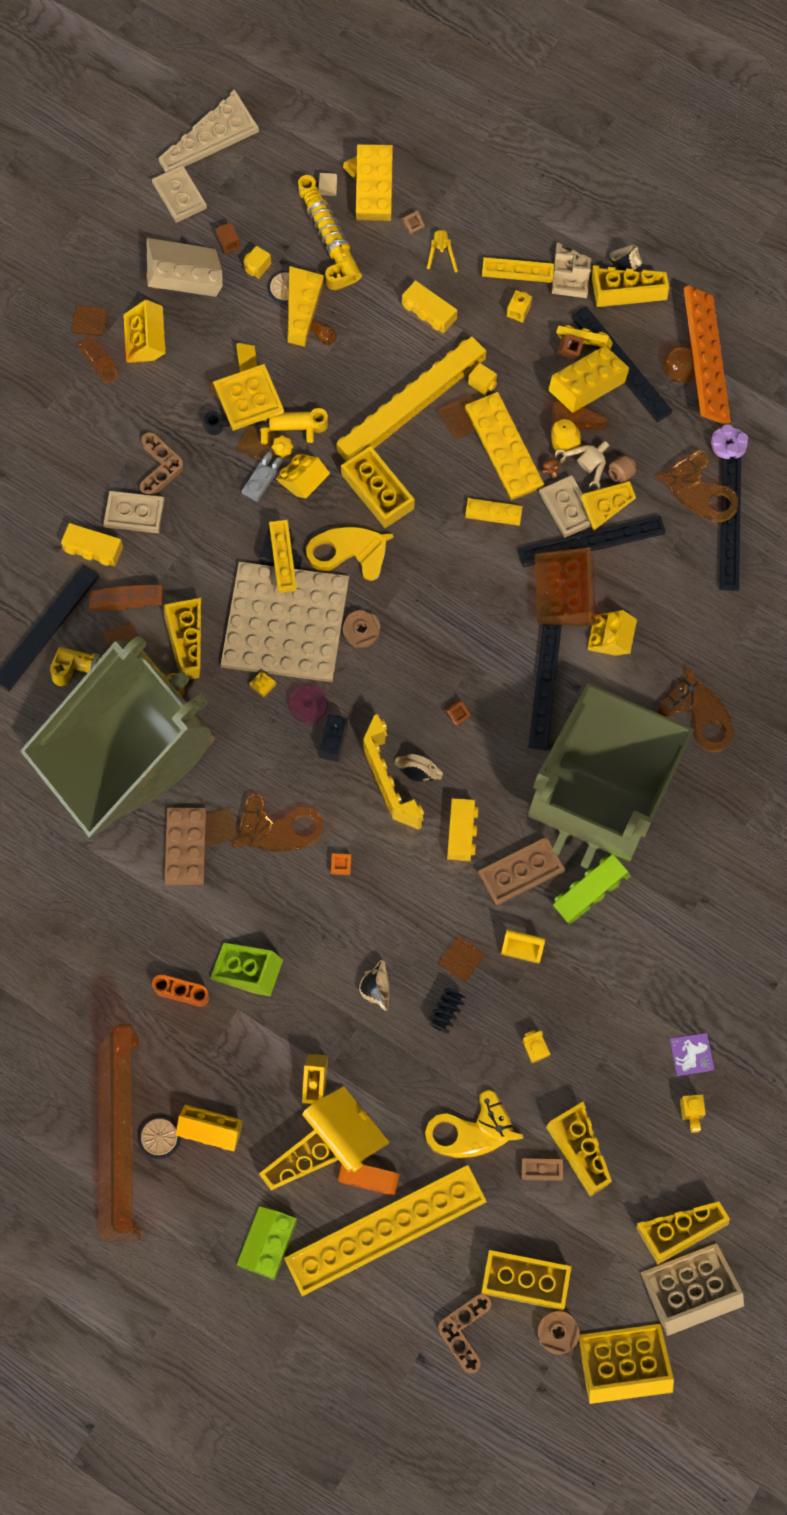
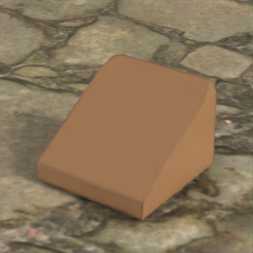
(412, 222)

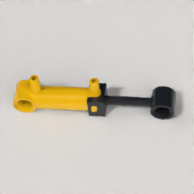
(280, 422)

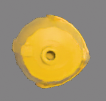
(565, 435)

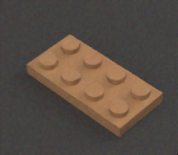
(185, 846)
(521, 871)

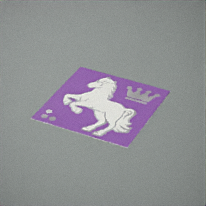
(692, 1054)

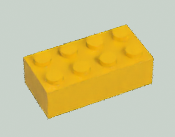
(374, 182)
(588, 379)
(377, 487)
(526, 1280)

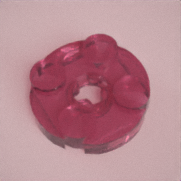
(308, 694)

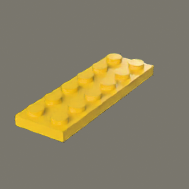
(504, 446)

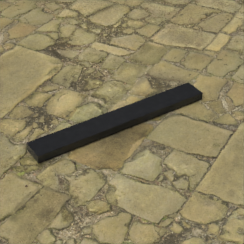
(730, 528)
(597, 539)
(47, 627)
(545, 687)

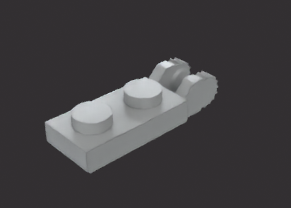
(261, 478)

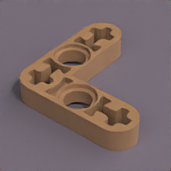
(166, 462)
(458, 1325)

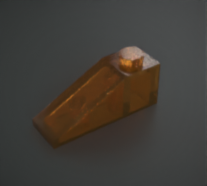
(98, 359)
(582, 418)

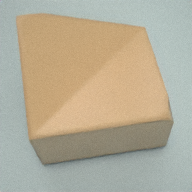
(328, 184)

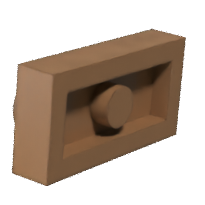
(542, 1169)

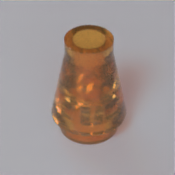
(325, 334)

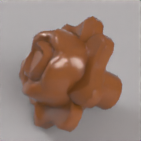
(551, 467)

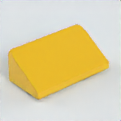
(246, 356)

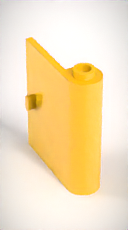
(345, 1128)

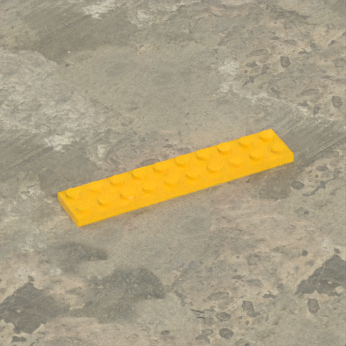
(385, 1230)

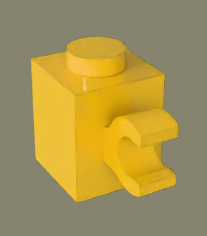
(693, 1109)

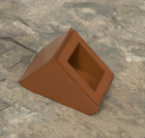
(457, 712)

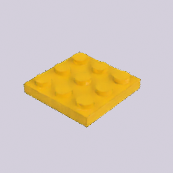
(248, 397)

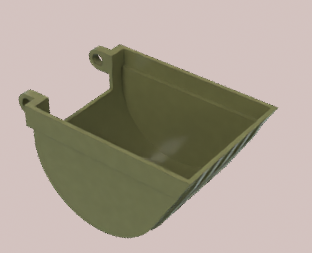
(119, 738)
(607, 773)

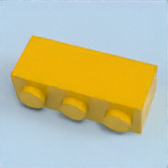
(429, 307)
(91, 545)
(462, 829)
(209, 1127)

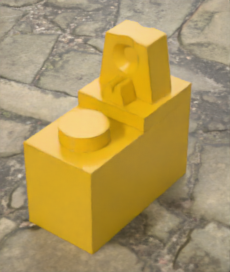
(314, 1078)

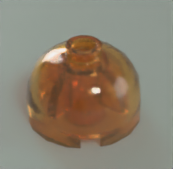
(679, 364)

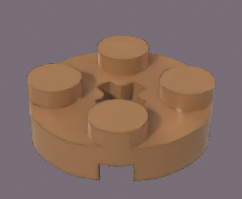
(366, 620)
(569, 1328)

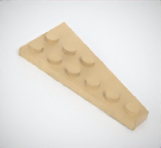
(214, 132)

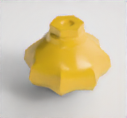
(282, 446)

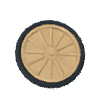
(279, 286)
(158, 1137)

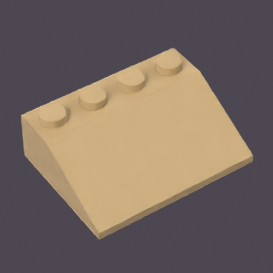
(183, 267)
(692, 1289)

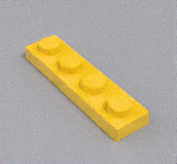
(518, 270)
(283, 556)

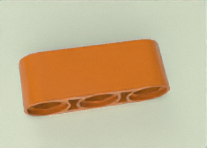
(174, 983)
(371, 1179)

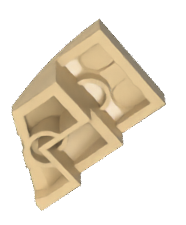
(570, 273)

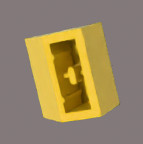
(303, 475)
(613, 633)

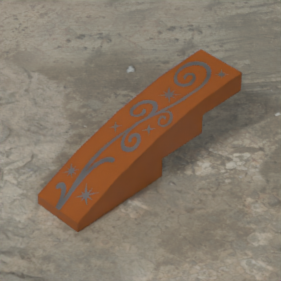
(126, 597)

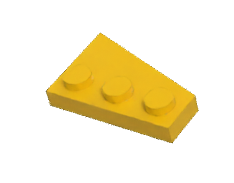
(607, 502)

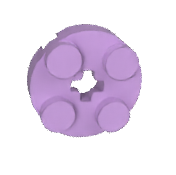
(730, 434)

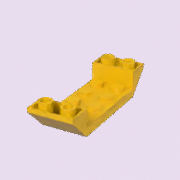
(406, 813)

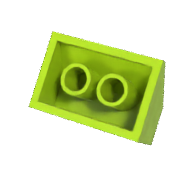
(267, 1242)

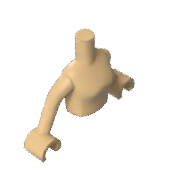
(589, 460)

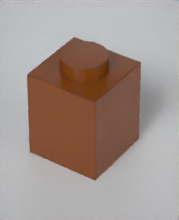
(227, 238)
(570, 346)

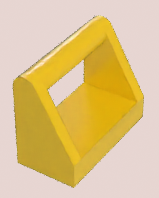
(523, 946)

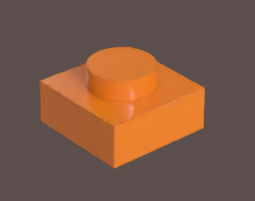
(341, 864)

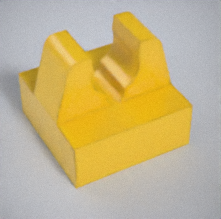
(262, 684)

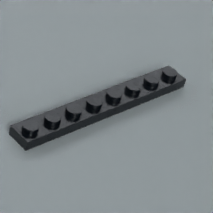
(635, 379)

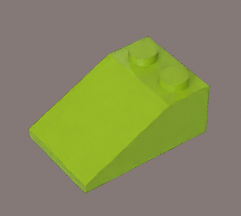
(247, 968)

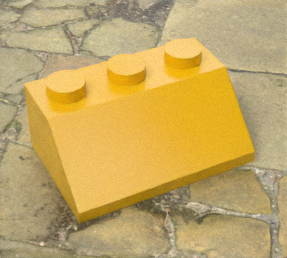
(144, 332)

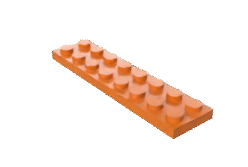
(707, 355)

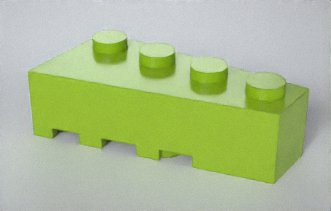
(591, 888)

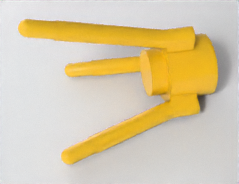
(441, 242)

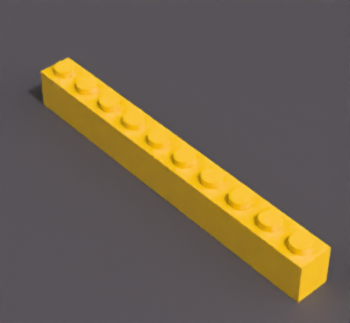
(412, 399)

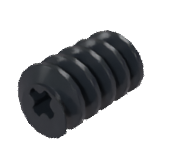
(446, 1009)

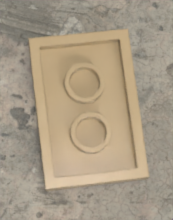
(179, 193)
(566, 506)
(134, 512)

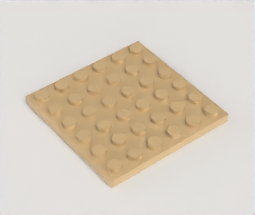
(288, 630)

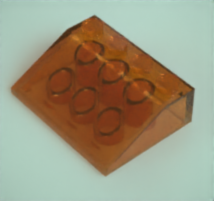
(565, 588)

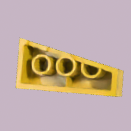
(628, 287)
(302, 303)
(184, 630)
(578, 1144)
(298, 1161)
(681, 1230)

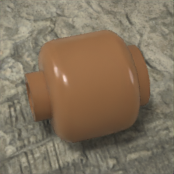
(622, 469)

